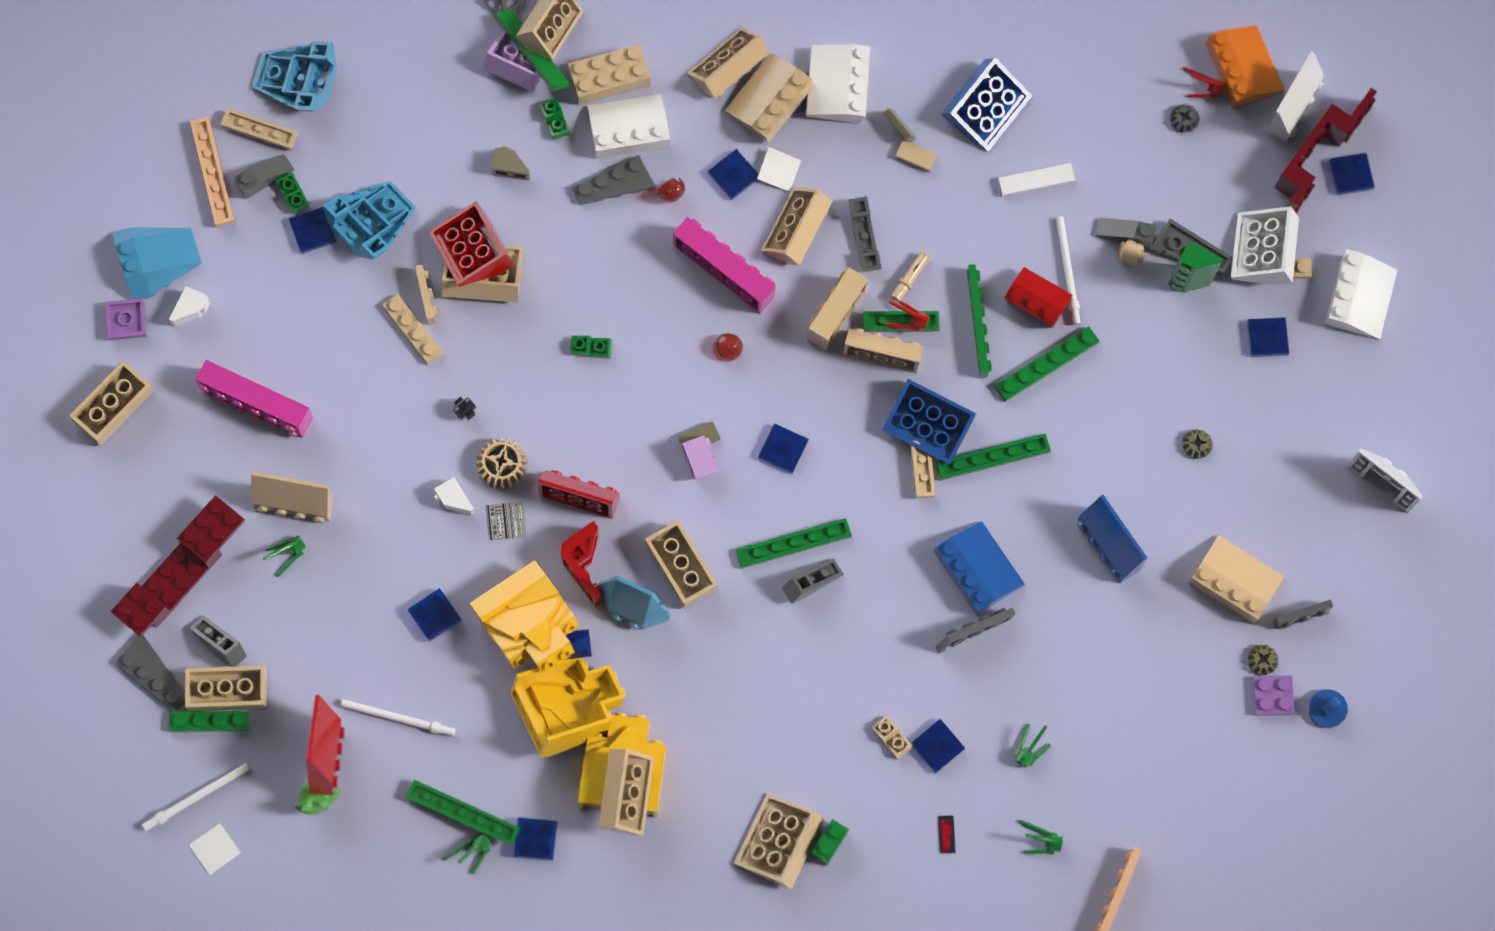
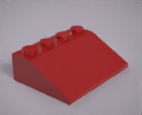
(471, 246)
(578, 494)
(324, 749)

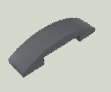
(864, 234)

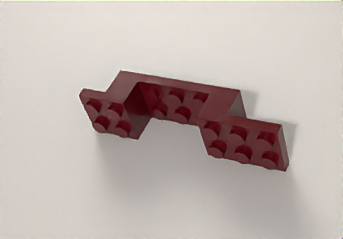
(1336, 127)
(181, 570)

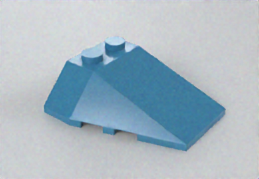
(298, 75)
(369, 218)
(154, 257)
(632, 603)

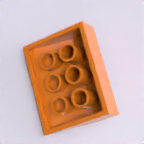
(1244, 65)

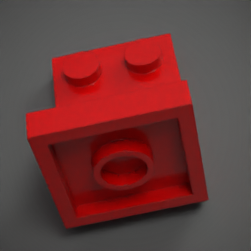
(582, 545)

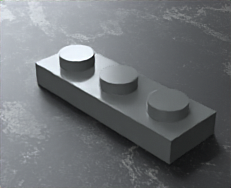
(1303, 615)

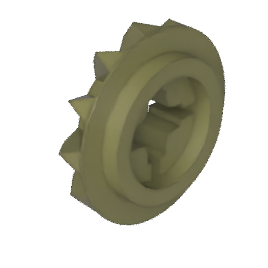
(1192, 450)
(1253, 658)

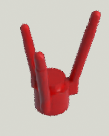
(1214, 86)
(919, 318)

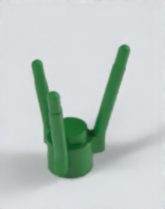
(294, 545)
(1024, 756)
(1052, 841)
(478, 843)

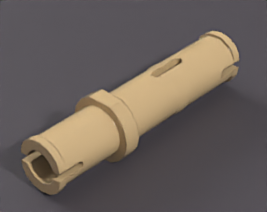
(906, 282)

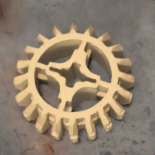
(508, 465)

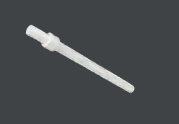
(1073, 304)
(435, 727)
(161, 817)

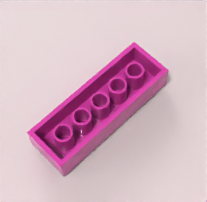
(724, 265)
(254, 398)

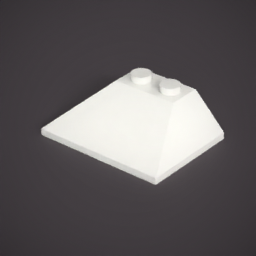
(1398, 478)

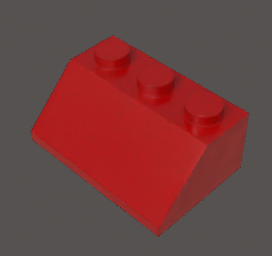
(1038, 296)

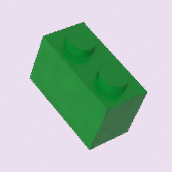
(829, 842)

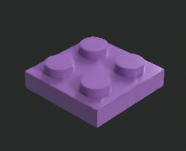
(125, 319)
(1273, 695)

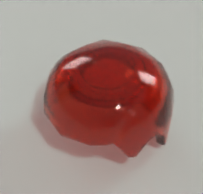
(671, 190)
(727, 347)

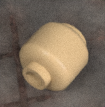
(1131, 253)

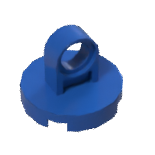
(1328, 708)

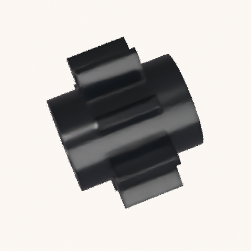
(464, 408)

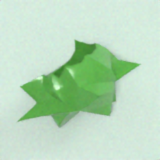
(314, 804)

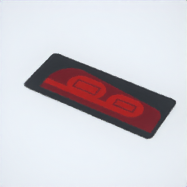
(946, 834)

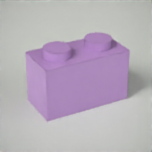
(699, 457)

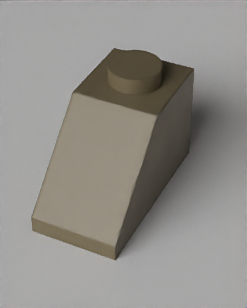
(508, 164)

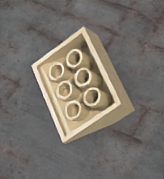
(770, 97)
(497, 288)
(291, 497)
(1236, 579)
(779, 841)

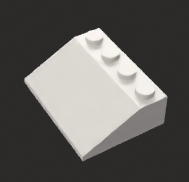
(839, 82)
(1297, 99)
(629, 126)
(1265, 246)
(1361, 295)

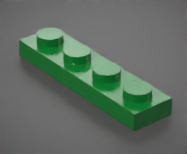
(876, 320)
(209, 721)

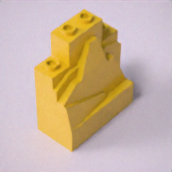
(527, 619)
(566, 704)
(622, 734)

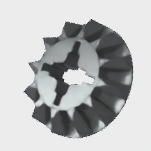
(1187, 125)

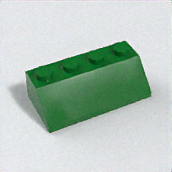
(1194, 269)

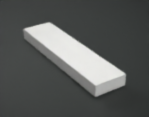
(1036, 179)

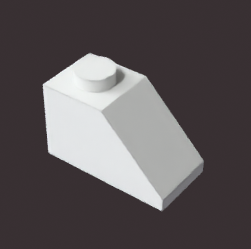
(189, 307)
(453, 498)

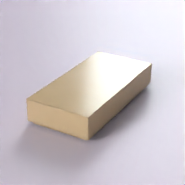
(916, 155)

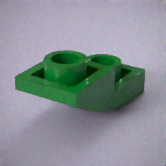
(554, 118)
(292, 192)
(590, 347)

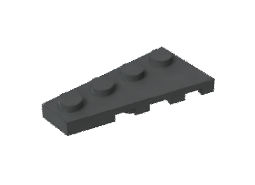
(619, 180)
(1175, 238)
(956, 637)
(149, 670)

